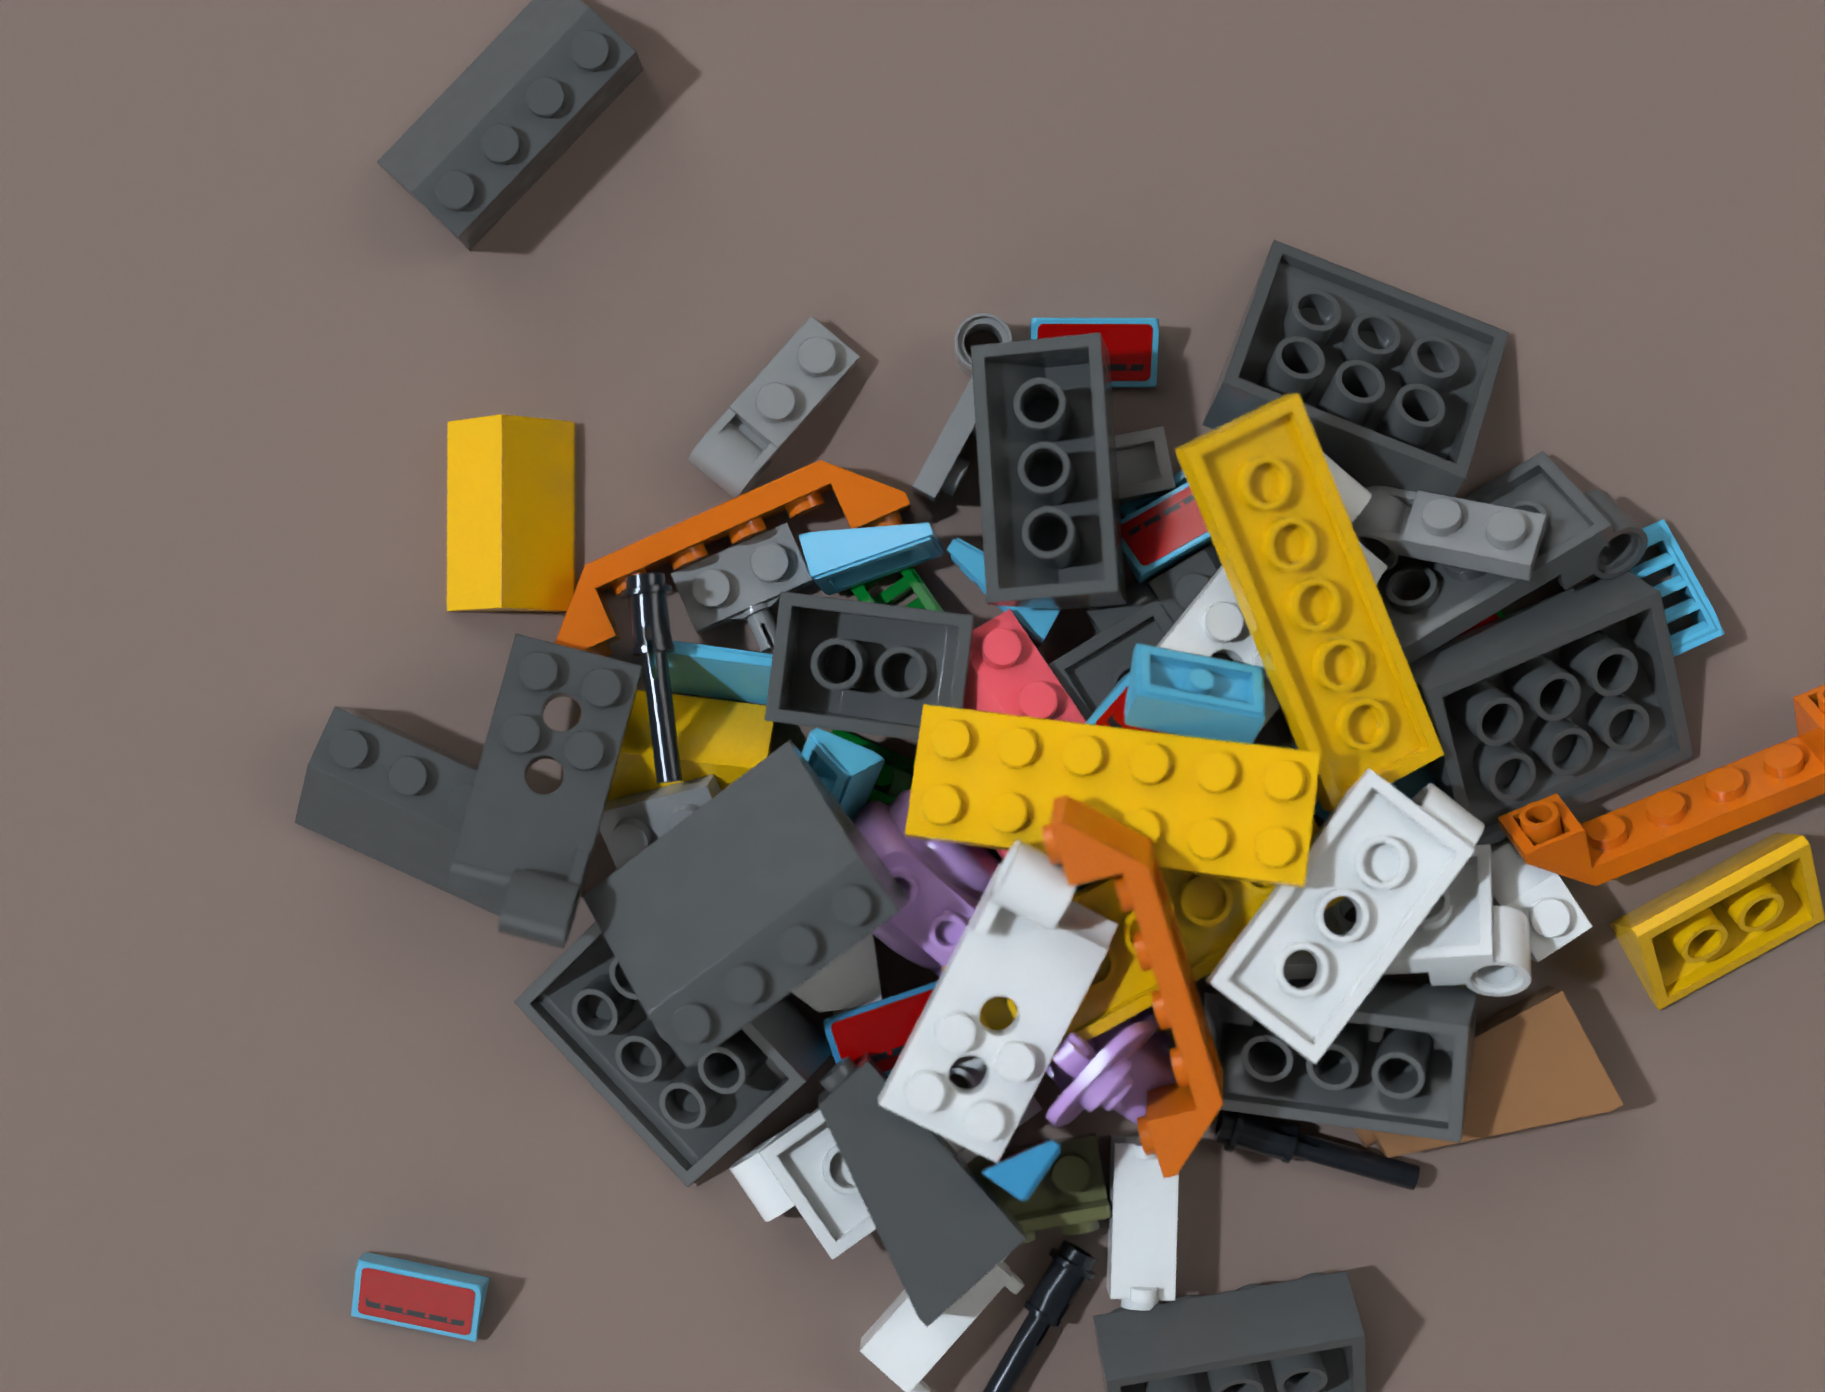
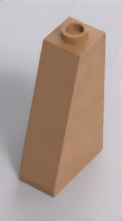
(1525, 1073)

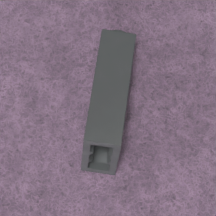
(921, 1195)

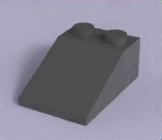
(865, 664)

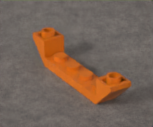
(863, 501)
(1679, 816)
(1100, 847)

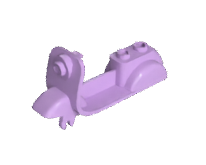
(943, 893)

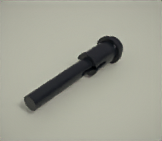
(652, 633)
(1284, 1141)
(1046, 1308)

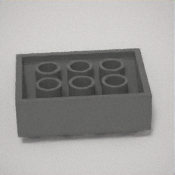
(1381, 372)
(1555, 701)
(742, 903)
(679, 1111)

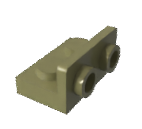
(1067, 1196)

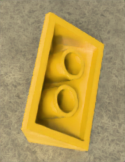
(510, 514)
(711, 738)
(1722, 917)

